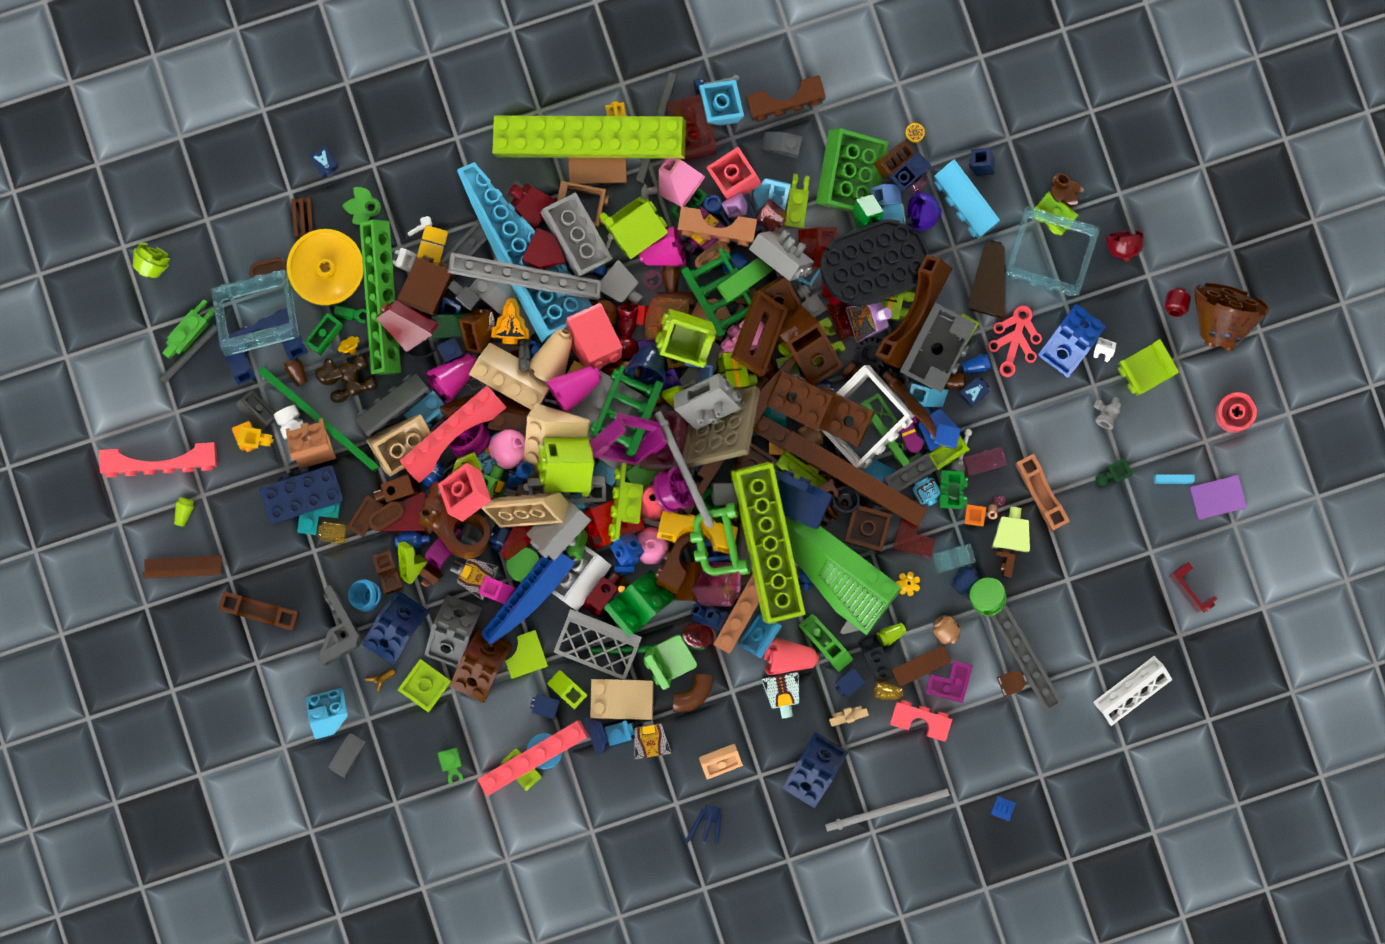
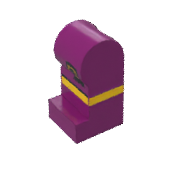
(910, 439)

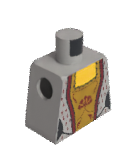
(473, 574)
(650, 740)

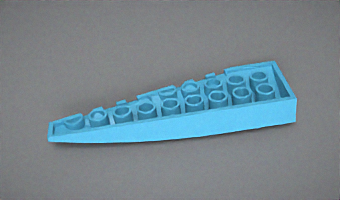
(509, 239)

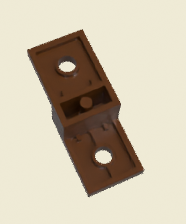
(821, 409)

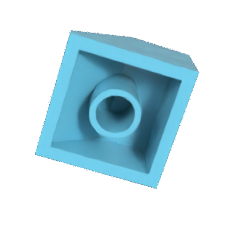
(721, 102)

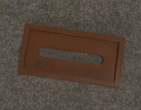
(775, 317)

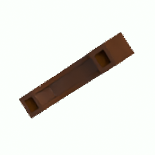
(930, 282)

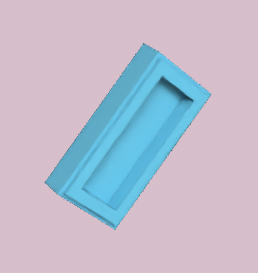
(1174, 479)

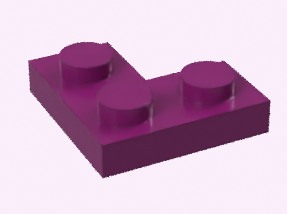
(951, 688)

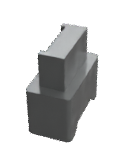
(465, 296)

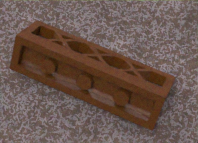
(183, 567)

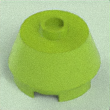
(150, 261)

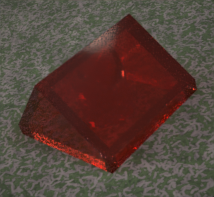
(840, 321)

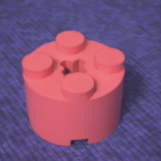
(1244, 406)

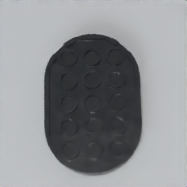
(873, 262)

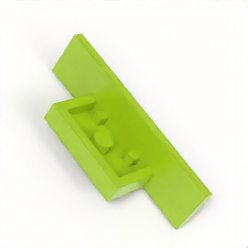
(626, 502)

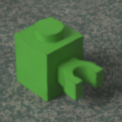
(450, 762)

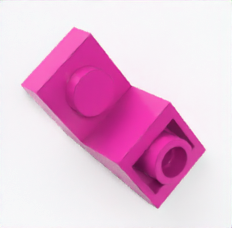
(495, 589)

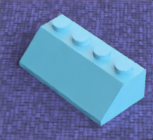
(966, 200)

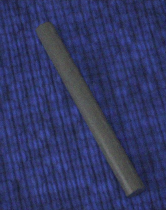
(189, 353)

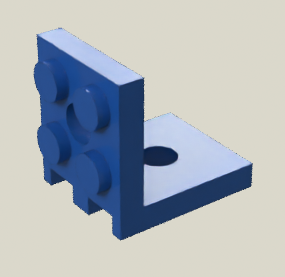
(1073, 339)

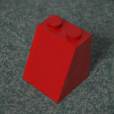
(599, 525)

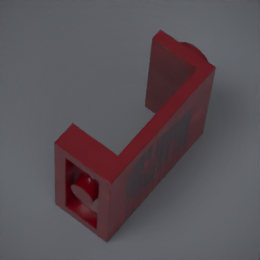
(1177, 579)

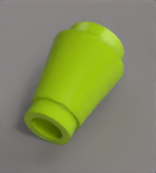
(183, 511)
(890, 634)

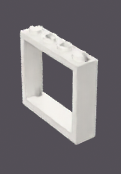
(865, 372)

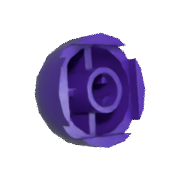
(923, 211)

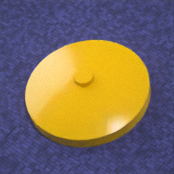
(325, 267)

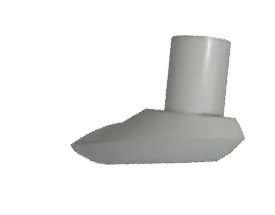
(645, 192)

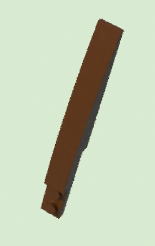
(709, 470)
(839, 470)

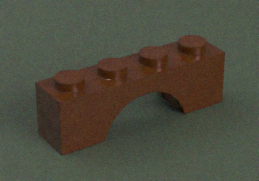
(763, 105)
(672, 574)
(259, 611)

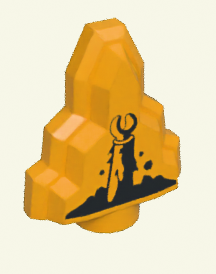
(510, 325)

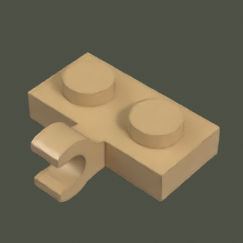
(848, 716)

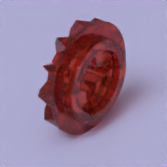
(704, 632)

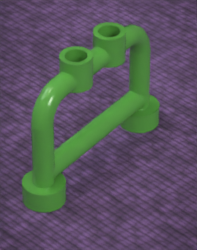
(701, 554)

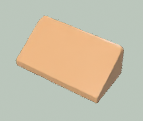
(720, 761)

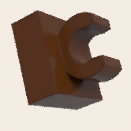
(430, 576)

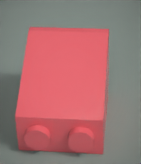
(594, 337)

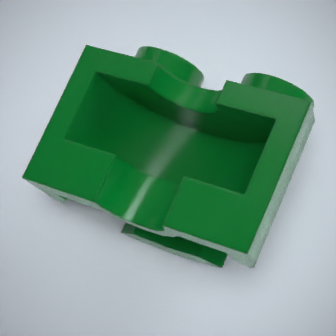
(952, 489)

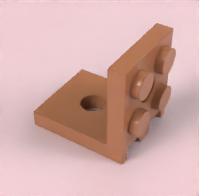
(310, 444)

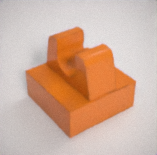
(975, 515)

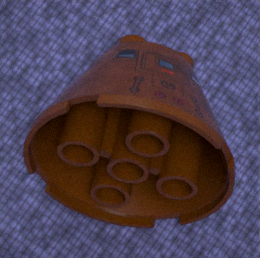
(1226, 314)

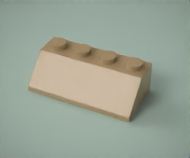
(502, 373)
(527, 509)

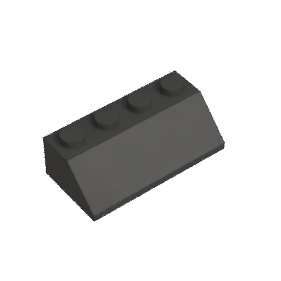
(393, 406)

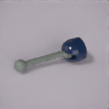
(697, 82)

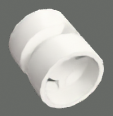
(288, 419)

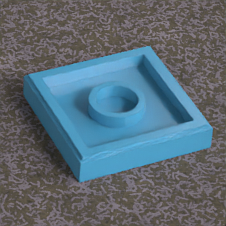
(759, 636)

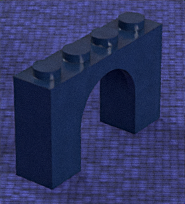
(239, 362)

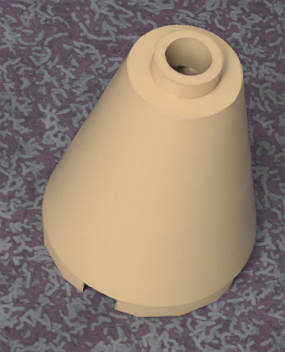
(553, 356)

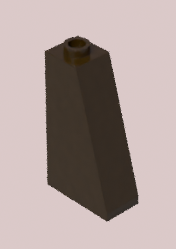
(989, 286)

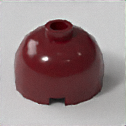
(1125, 244)

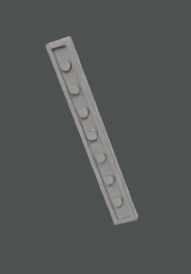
(524, 276)

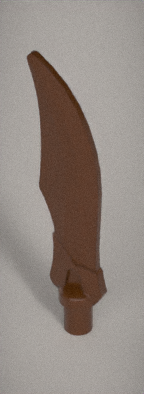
(911, 402)

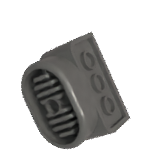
(950, 332)

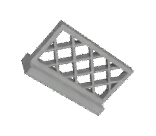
(605, 629)

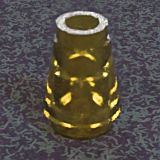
(886, 691)

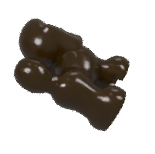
(348, 373)

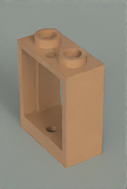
(565, 186)

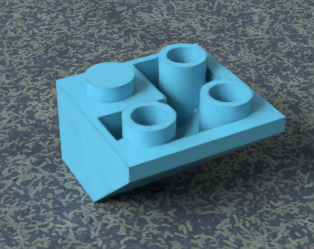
(326, 712)

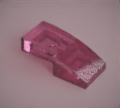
(984, 461)

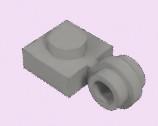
(812, 304)

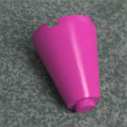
(451, 377)
(573, 387)

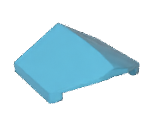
(772, 189)

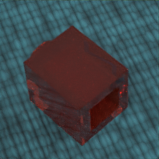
(771, 215)

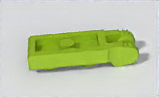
(797, 204)

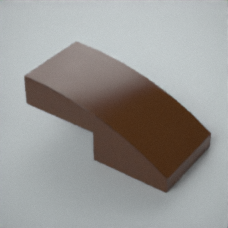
(387, 572)

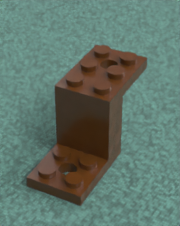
(803, 334)

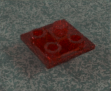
(816, 241)

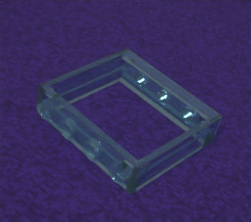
(1052, 284)
(259, 338)

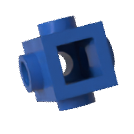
(627, 549)

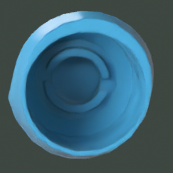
(364, 595)

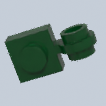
(1118, 472)

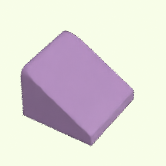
(735, 206)

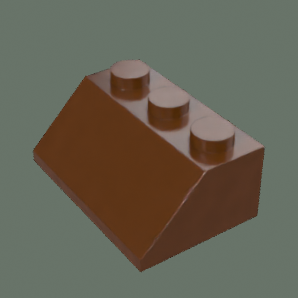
(512, 417)

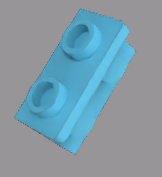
(428, 408)

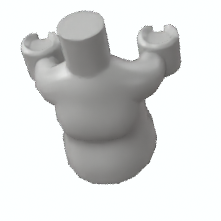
(1108, 413)

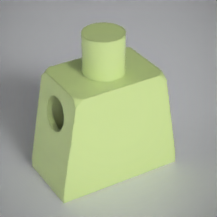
(1012, 532)

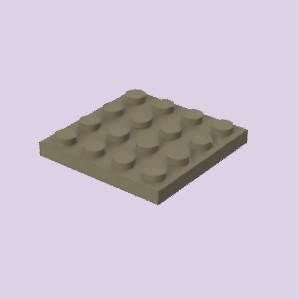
(726, 437)

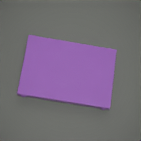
(1218, 497)

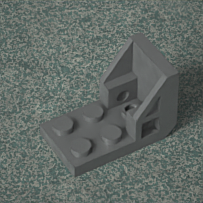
(334, 645)

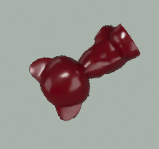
(628, 316)

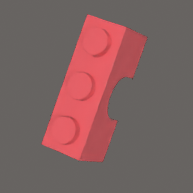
(937, 723)

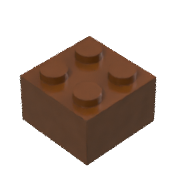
(868, 529)

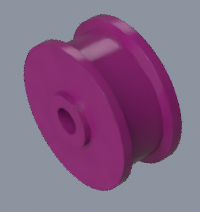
(472, 440)
(672, 491)

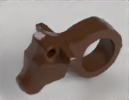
(436, 519)

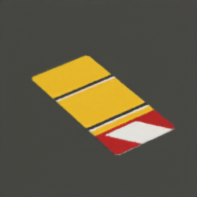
(432, 243)

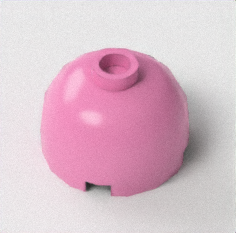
(508, 448)
(653, 547)

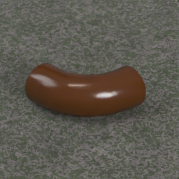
(695, 696)

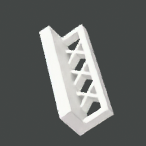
(1131, 688)

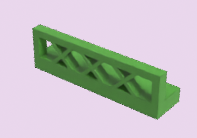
(882, 430)

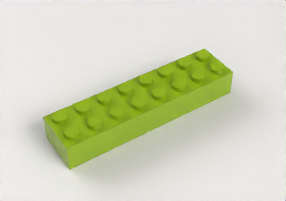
(768, 542)

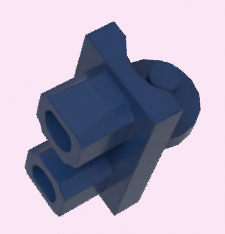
(708, 616)

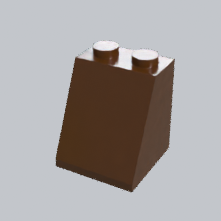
(426, 285)

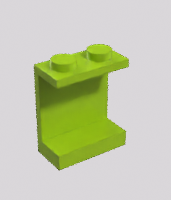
(1147, 368)

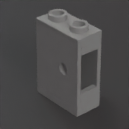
(782, 254)
(707, 401)
(555, 537)

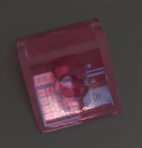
(719, 589)

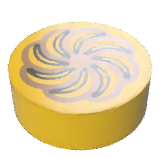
(914, 133)

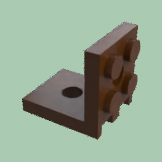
(480, 665)

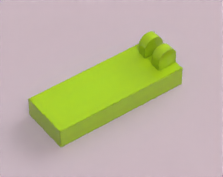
(794, 465)

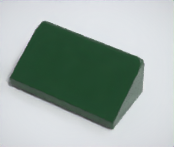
(448, 325)

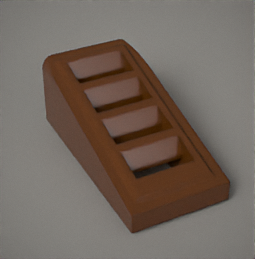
(884, 165)

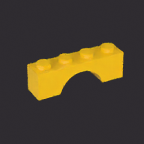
(674, 525)

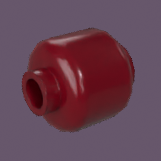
(1177, 302)

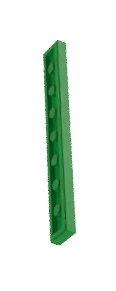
(315, 416)

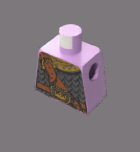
(868, 320)

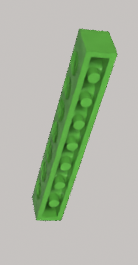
(378, 291)

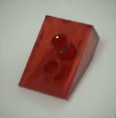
(699, 133)

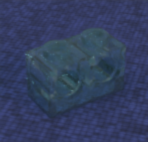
(954, 558)

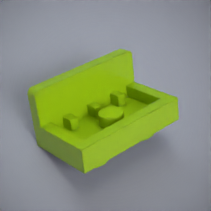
(1049, 205)

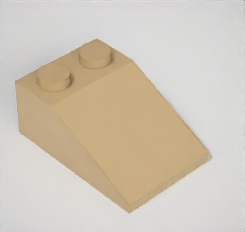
(396, 441)
(622, 699)

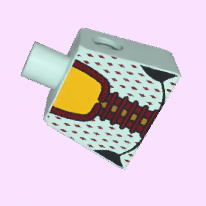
(782, 692)

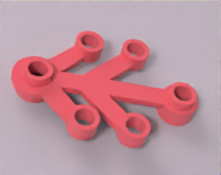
(1016, 337)

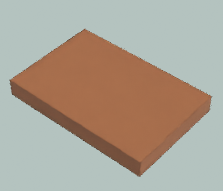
(597, 170)

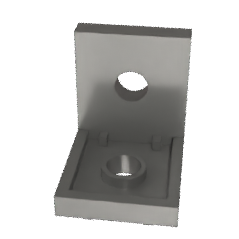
(452, 630)

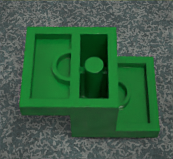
(639, 603)

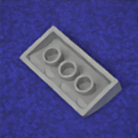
(576, 235)

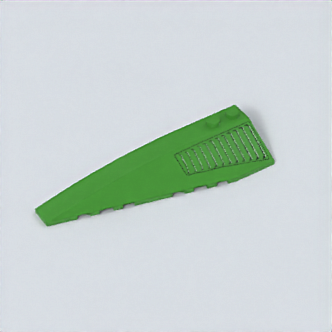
(841, 575)

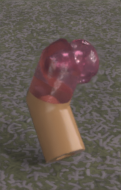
(993, 506)

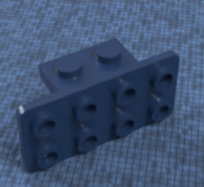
(300, 493)
(801, 500)

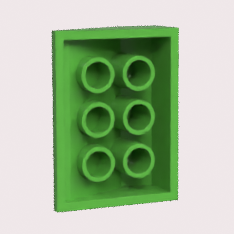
(849, 168)

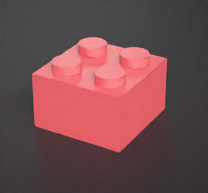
(734, 174)
(464, 492)

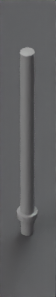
(684, 469)
(838, 824)

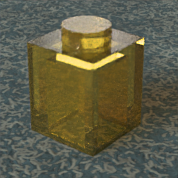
(332, 533)

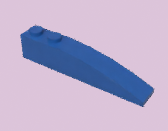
(528, 595)

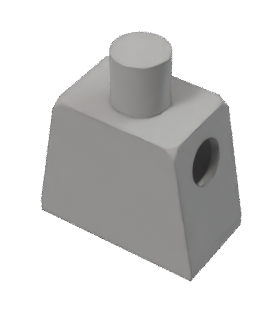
(620, 285)

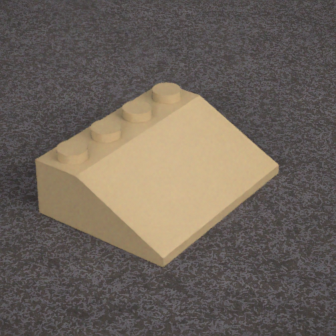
(549, 423)

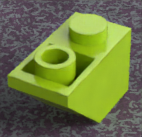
(567, 689)

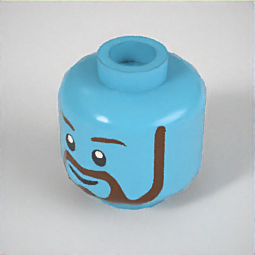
(927, 491)

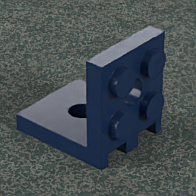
(395, 627)
(815, 770)

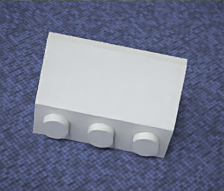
(581, 579)

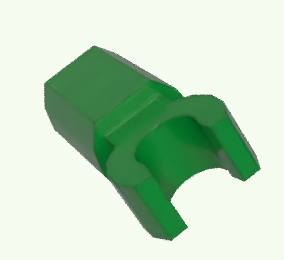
(349, 313)

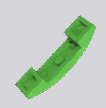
(744, 279)

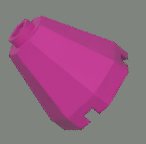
(665, 251)

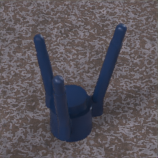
(711, 814)

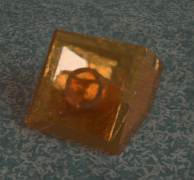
(656, 311)

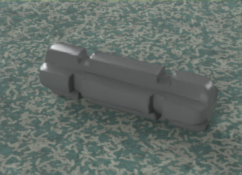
(524, 355)

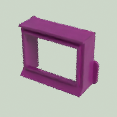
(605, 446)

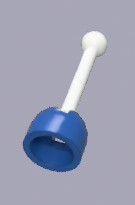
(601, 271)

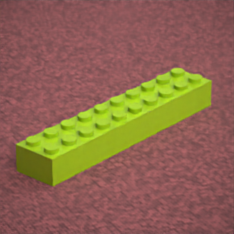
(589, 137)

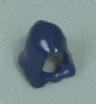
(651, 365)

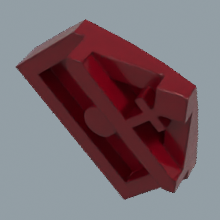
(543, 251)

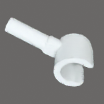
(424, 221)

